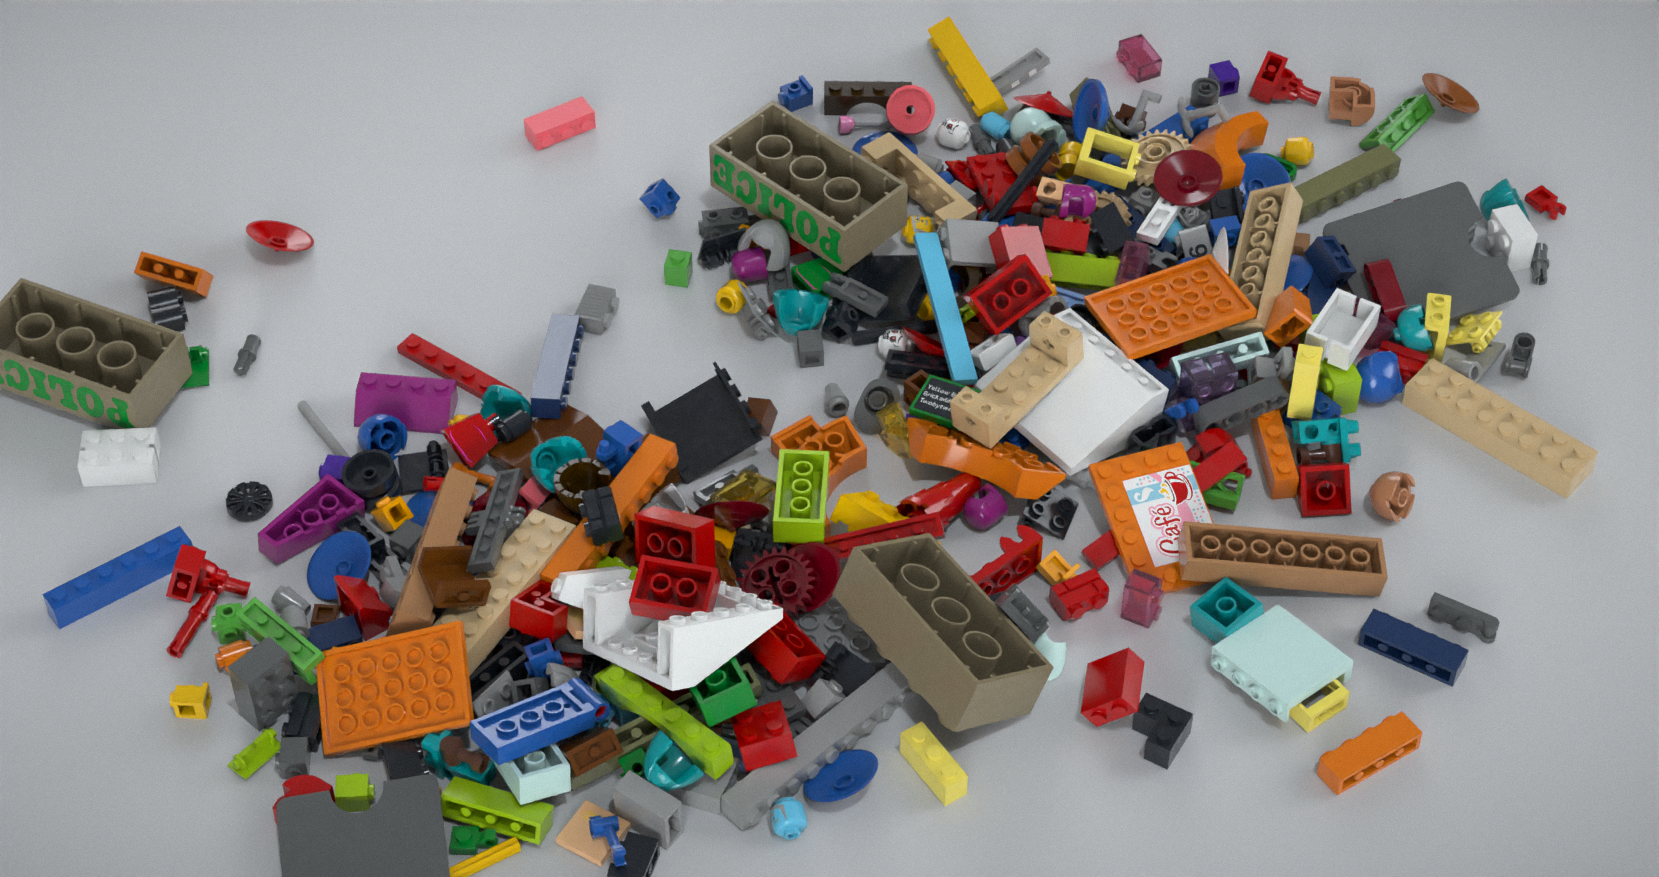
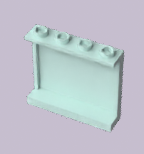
(1279, 661)

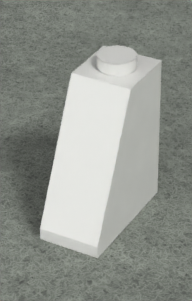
(570, 585)

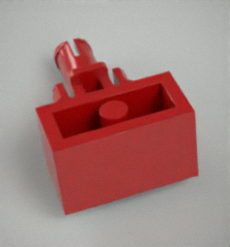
(1280, 83)
(195, 574)

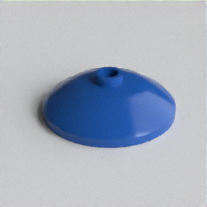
(1090, 109)

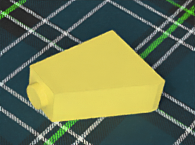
(1305, 382)

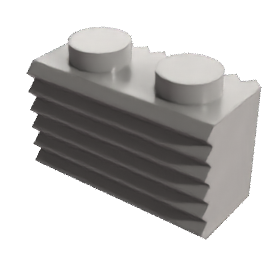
(597, 308)

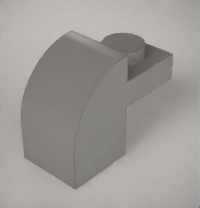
(1280, 366)
(392, 579)

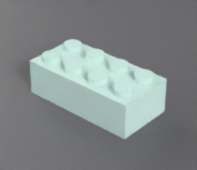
(537, 774)

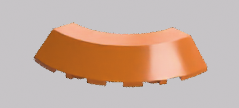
(1226, 139)
(845, 450)
(1002, 464)

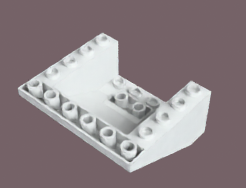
(1092, 406)
(675, 650)

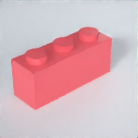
(559, 123)

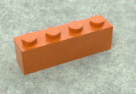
(1275, 455)
(1369, 752)

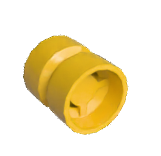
(1068, 154)

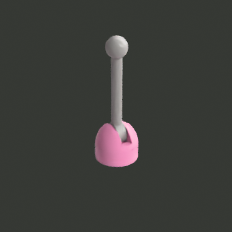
(847, 124)

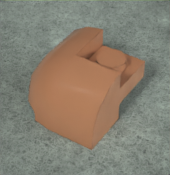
(1350, 100)

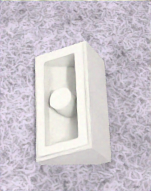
(993, 350)

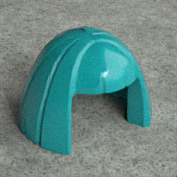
(1500, 196)
(799, 309)
(503, 402)
(551, 455)
(667, 766)

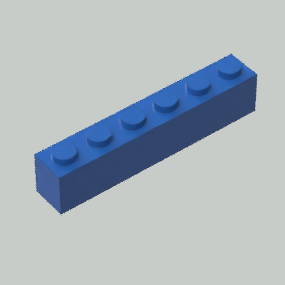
(115, 578)

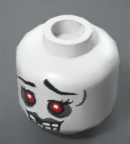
(953, 133)
(895, 340)

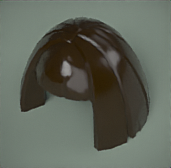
(579, 477)

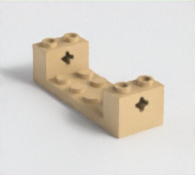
(923, 183)
(1021, 383)

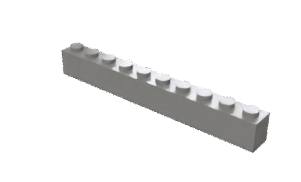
(817, 746)

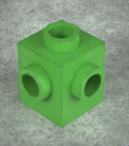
(227, 623)

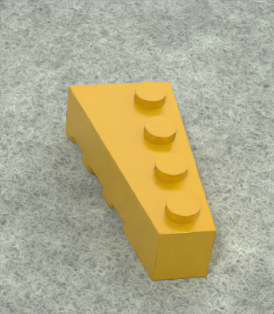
(864, 511)

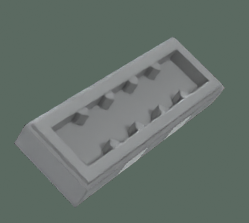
(1020, 70)

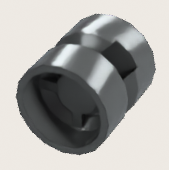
(1204, 93)

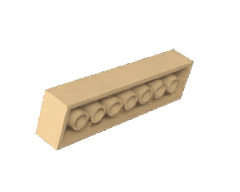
(1264, 253)
(1499, 428)
(517, 568)

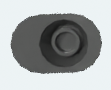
(874, 398)

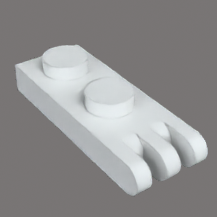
(1158, 221)

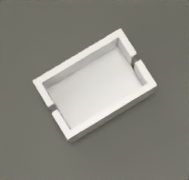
(1340, 331)
(119, 457)

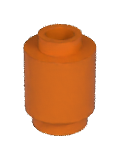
(231, 652)

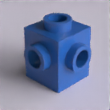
(660, 198)
(539, 655)

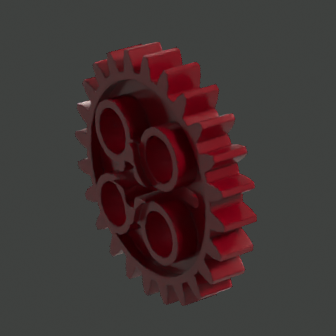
(798, 578)

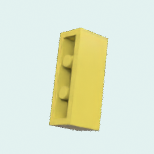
(933, 763)

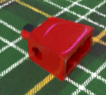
(472, 437)

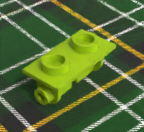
(255, 754)

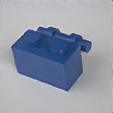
(618, 446)

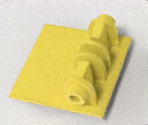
(1476, 329)

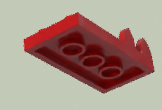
(994, 178)
(1014, 565)

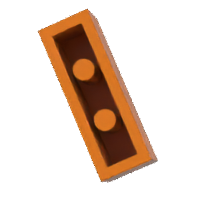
(173, 273)

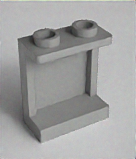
(967, 243)

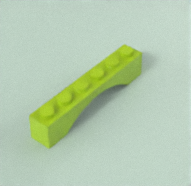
(699, 742)

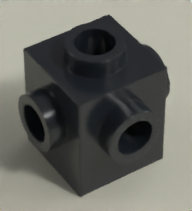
(841, 322)

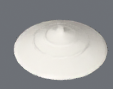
(1220, 250)

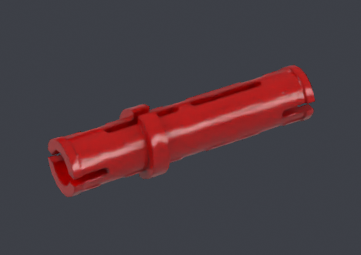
(197, 615)

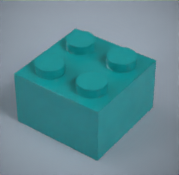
(1224, 610)

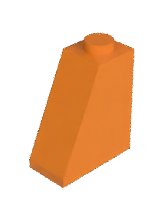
(1288, 317)

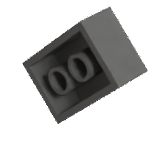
(263, 683)

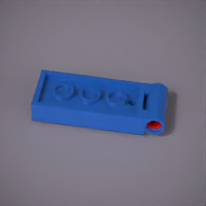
(538, 721)

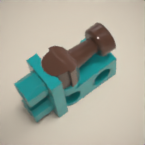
(1333, 440)
(452, 759)

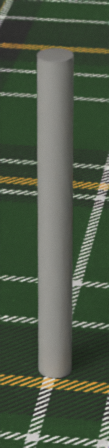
(321, 429)

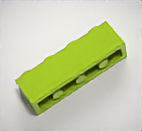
(1082, 271)
(496, 810)

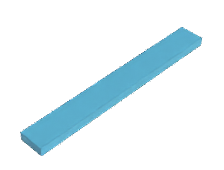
(945, 308)

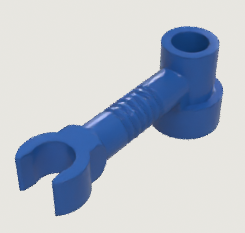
(608, 827)

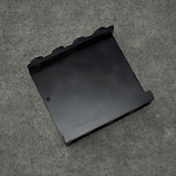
(895, 277)
(706, 425)

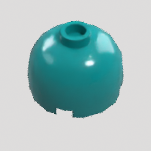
(1411, 329)

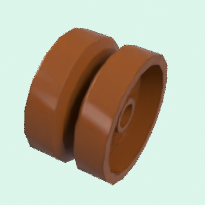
(1020, 156)

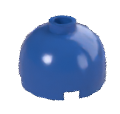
(382, 433)

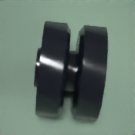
(372, 476)

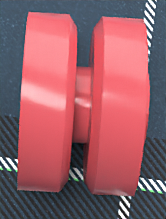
(913, 97)

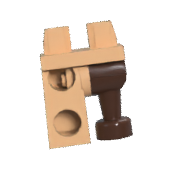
(1050, 196)

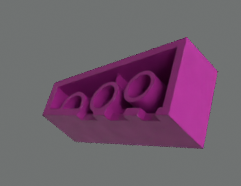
(309, 519)

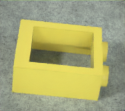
(1102, 171)
(1334, 702)

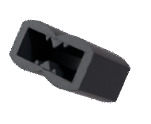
(166, 309)
(1158, 433)

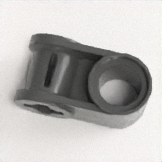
(1521, 353)

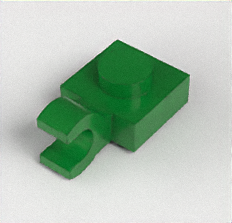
(467, 840)

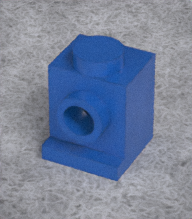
(796, 94)
(1232, 228)

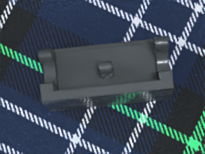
(1022, 613)

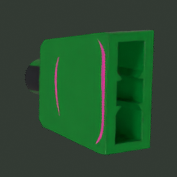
(813, 274)

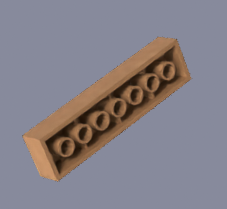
(441, 528)
(1282, 558)

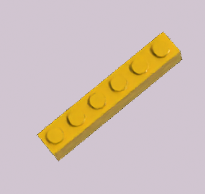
(966, 67)

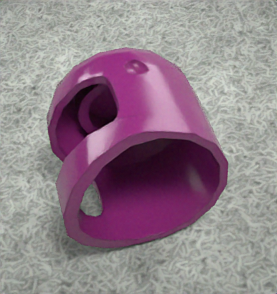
(1079, 195)
(749, 265)
(986, 510)

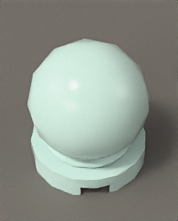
(1038, 122)

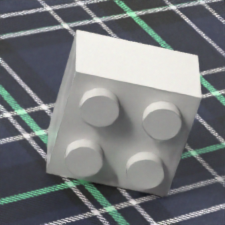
(1511, 236)

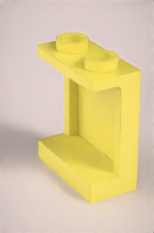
(1437, 322)

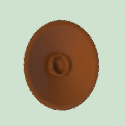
(1450, 93)

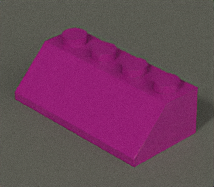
(417, 402)

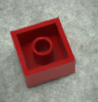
(763, 735)

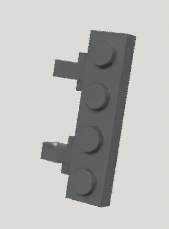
(772, 690)

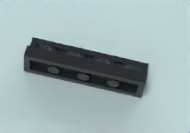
(905, 364)

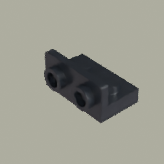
(1228, 203)

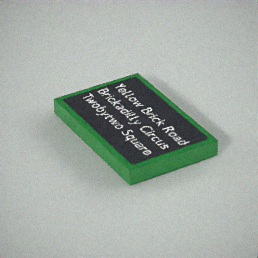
(934, 400)

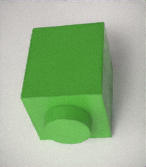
(678, 268)

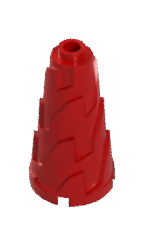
(943, 497)

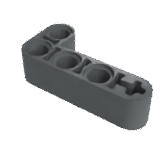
(1241, 405)

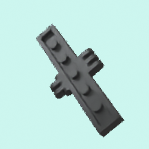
(494, 521)

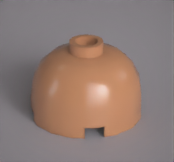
(1392, 495)

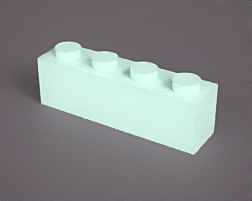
(1240, 350)

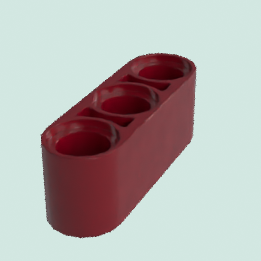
(1384, 288)

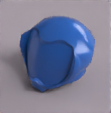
(1379, 377)

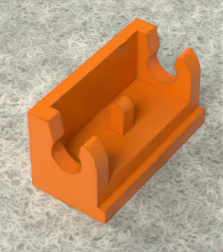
(793, 435)

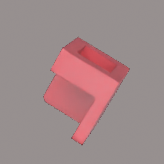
(534, 493)

